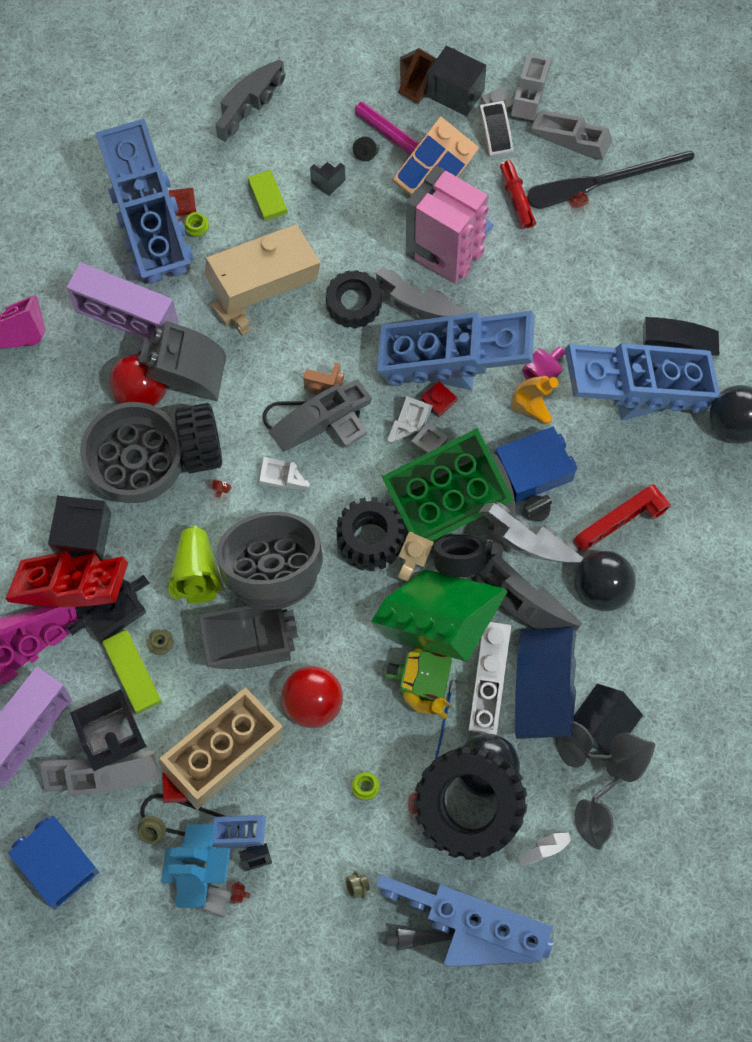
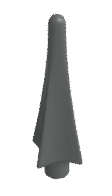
(412, 938)

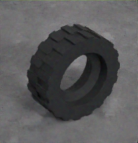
(348, 281)

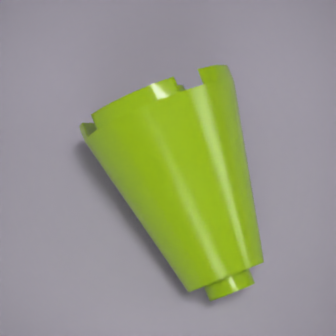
(194, 568)

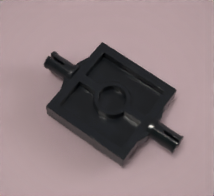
(110, 618)

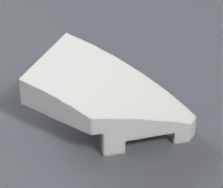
(411, 419)
(281, 474)
(546, 847)

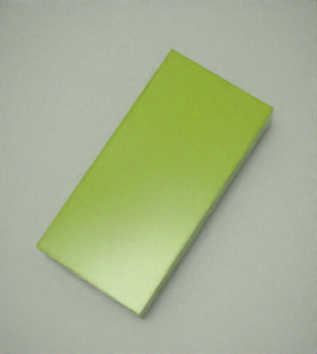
(267, 195)

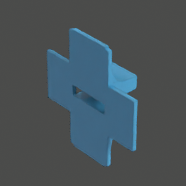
(191, 879)

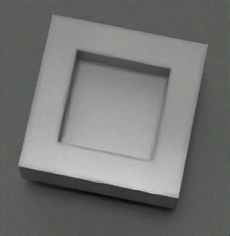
(497, 96)
(349, 429)
(429, 439)

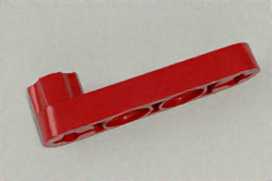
(647, 500)

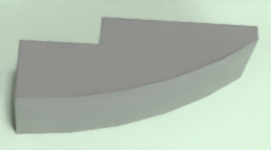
(531, 87)
(573, 133)

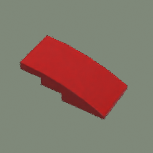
(67, 581)

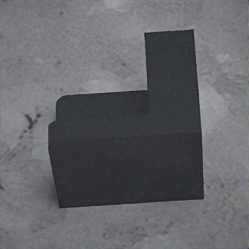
(327, 177)

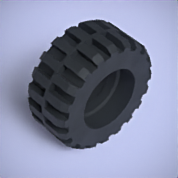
(440, 825)

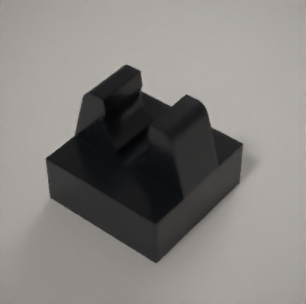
(255, 856)

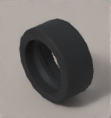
(459, 555)

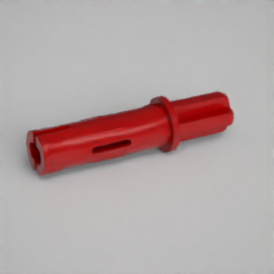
(513, 185)

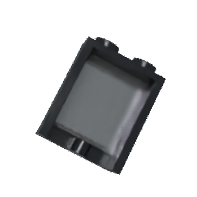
(107, 730)

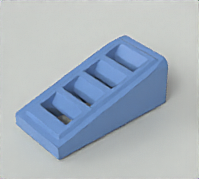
(222, 827)

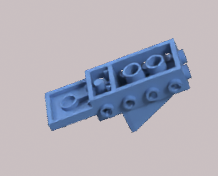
(144, 202)
(454, 347)
(643, 377)
(475, 941)

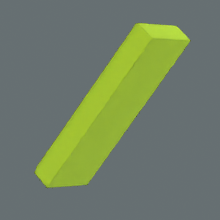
(132, 671)

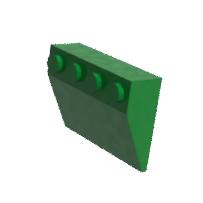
(447, 486)
(439, 613)

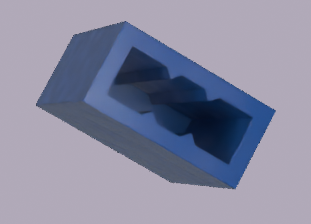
(537, 463)
(53, 862)

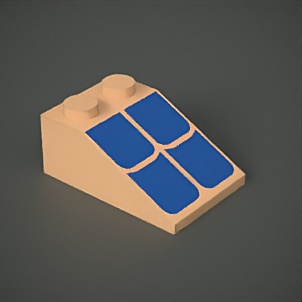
(441, 147)

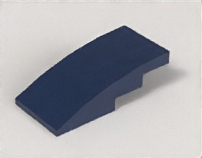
(545, 683)

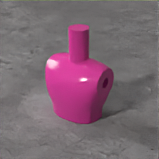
(544, 364)

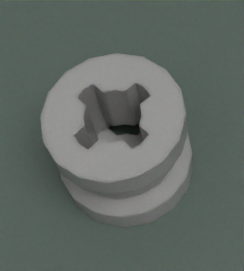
(216, 902)

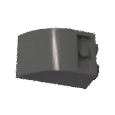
(184, 360)
(247, 637)

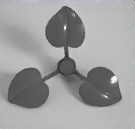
(626, 762)

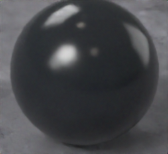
(733, 414)
(605, 581)
(497, 746)

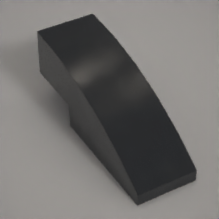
(680, 334)

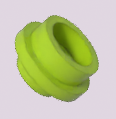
(196, 218)
(365, 777)

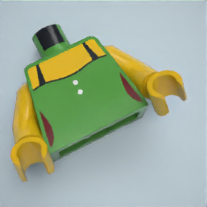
(423, 681)

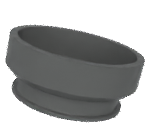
(107, 434)
(270, 559)

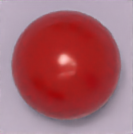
(130, 383)
(312, 697)

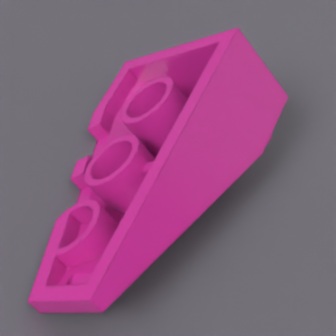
(21, 324)
(28, 634)

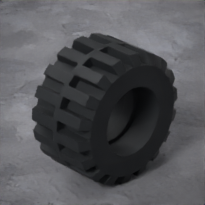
(198, 438)
(370, 513)

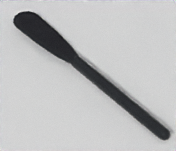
(561, 190)

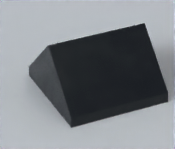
(606, 715)

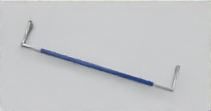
(446, 711)

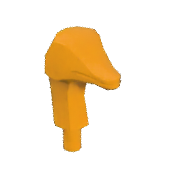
(528, 397)

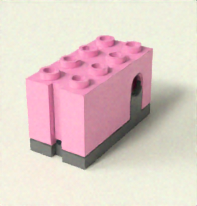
(446, 224)

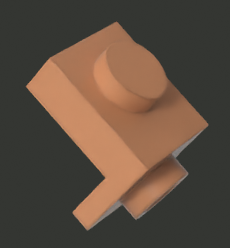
(318, 382)

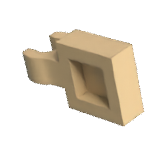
(237, 318)
(414, 551)

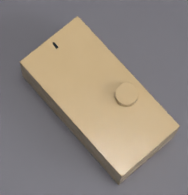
(262, 268)
(221, 748)

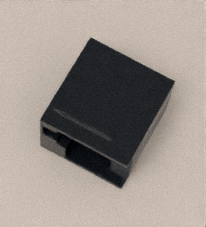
(456, 80)
(79, 526)

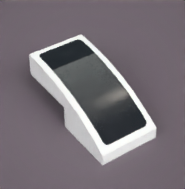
(496, 128)

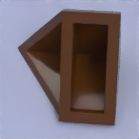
(414, 74)

